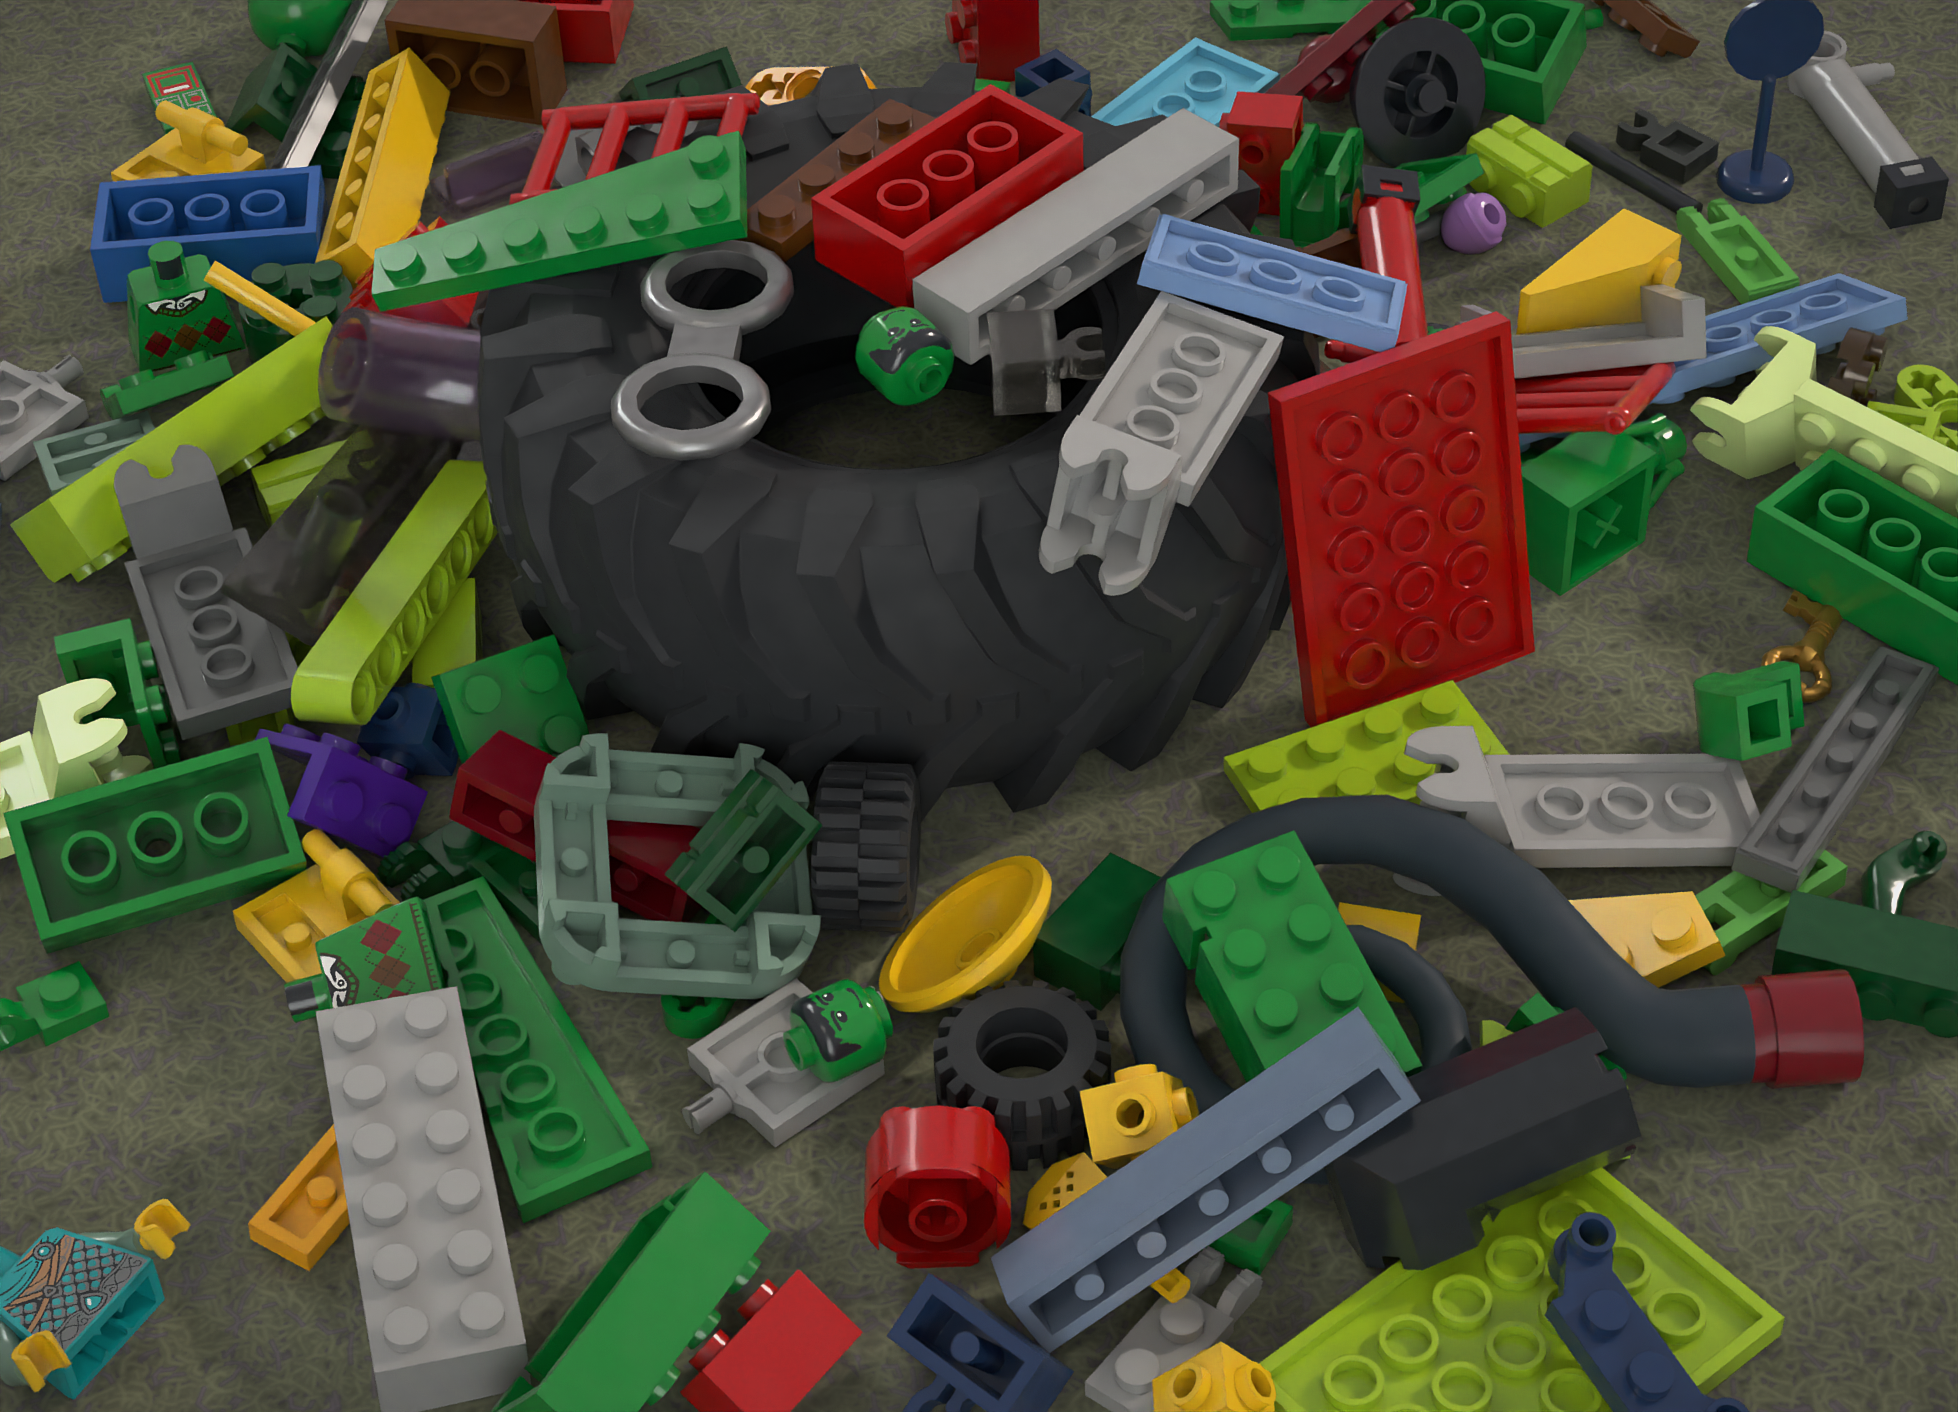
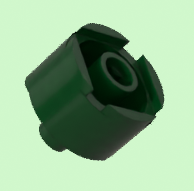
(308, 288)

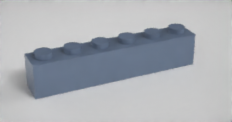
(1203, 1180)

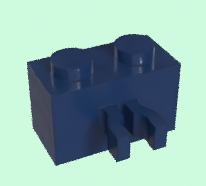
(974, 1355)

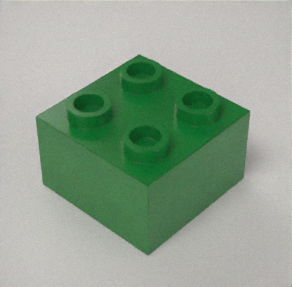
(1585, 505)

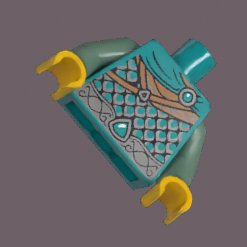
(80, 1298)

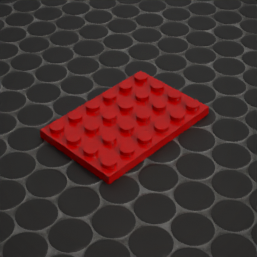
(1404, 518)

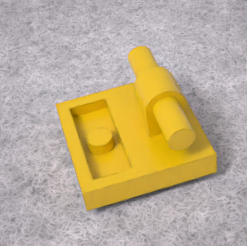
(194, 147)
(310, 907)

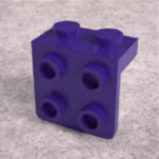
(347, 795)

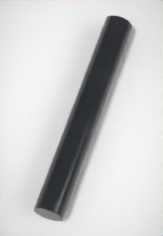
(1630, 173)

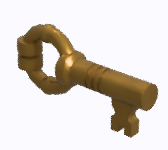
(1809, 651)

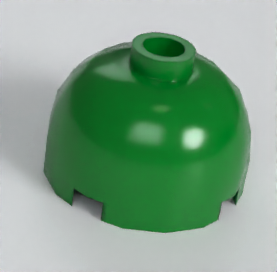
(299, 24)

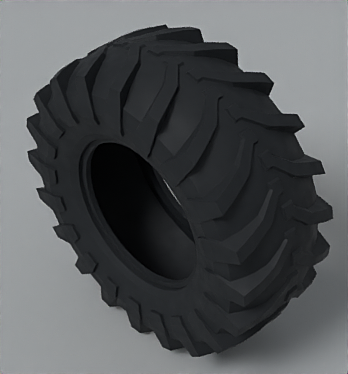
(848, 600)

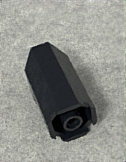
(1481, 1140)

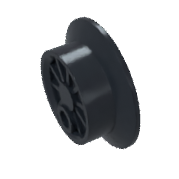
(1418, 91)

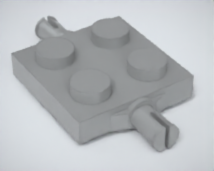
(35, 409)
(756, 1077)

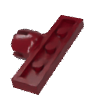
(1329, 60)

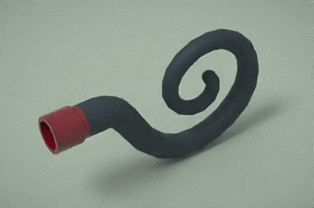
(1769, 1031)

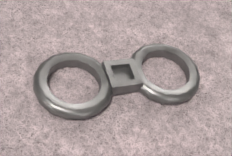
(703, 350)

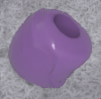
(1473, 223)

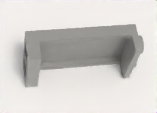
(1669, 332)

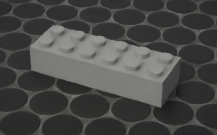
(422, 1202)

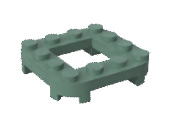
(649, 956)

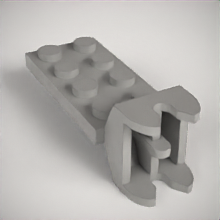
(1152, 437)
(1587, 805)

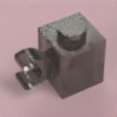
(1030, 360)

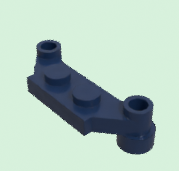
(1612, 1333)

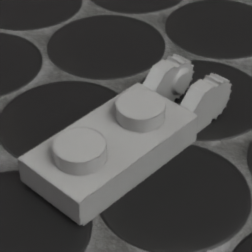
(1171, 1335)

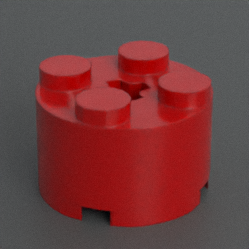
(937, 1185)

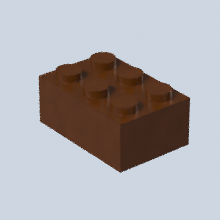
(489, 53)

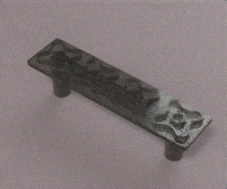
(340, 526)

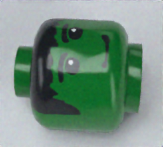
(904, 356)
(838, 1030)

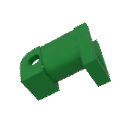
(1314, 180)

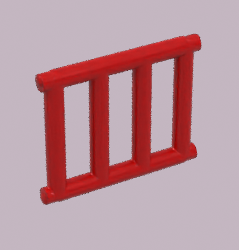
(616, 120)
(1588, 399)

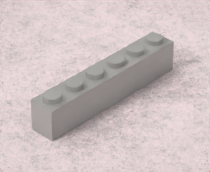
(1079, 230)

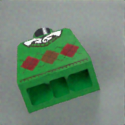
(176, 310)
(371, 962)

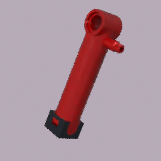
(1383, 217)

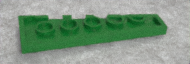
(610, 219)
(539, 1083)

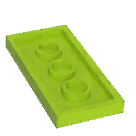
(1354, 752)

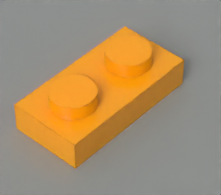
(306, 1208)

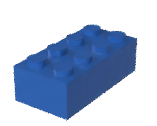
(225, 216)

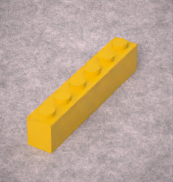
(385, 163)

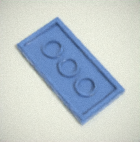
(1274, 283)

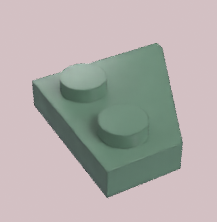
(77, 452)

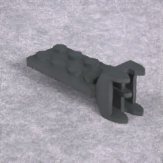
(210, 650)

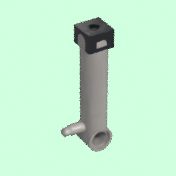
(1904, 186)

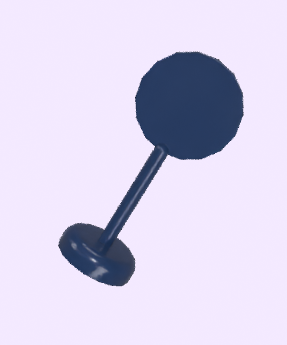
(1765, 44)

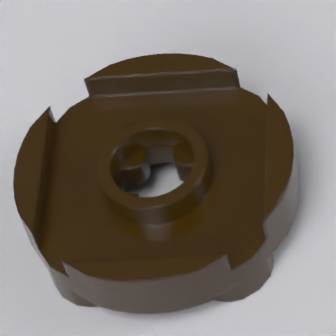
(1864, 355)

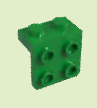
(116, 656)

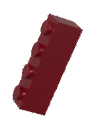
(498, 798)

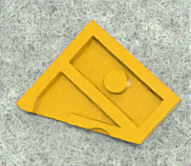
(1655, 933)

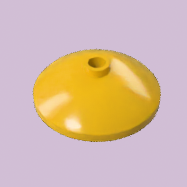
(968, 937)

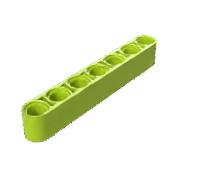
(397, 600)

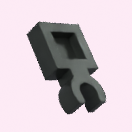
(1670, 149)

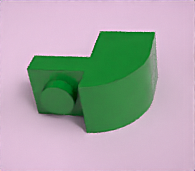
(1748, 710)

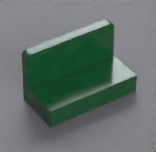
(693, 77)
(273, 92)

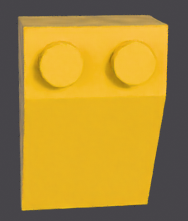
(1602, 277)

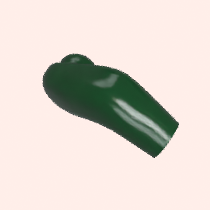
(1900, 870)

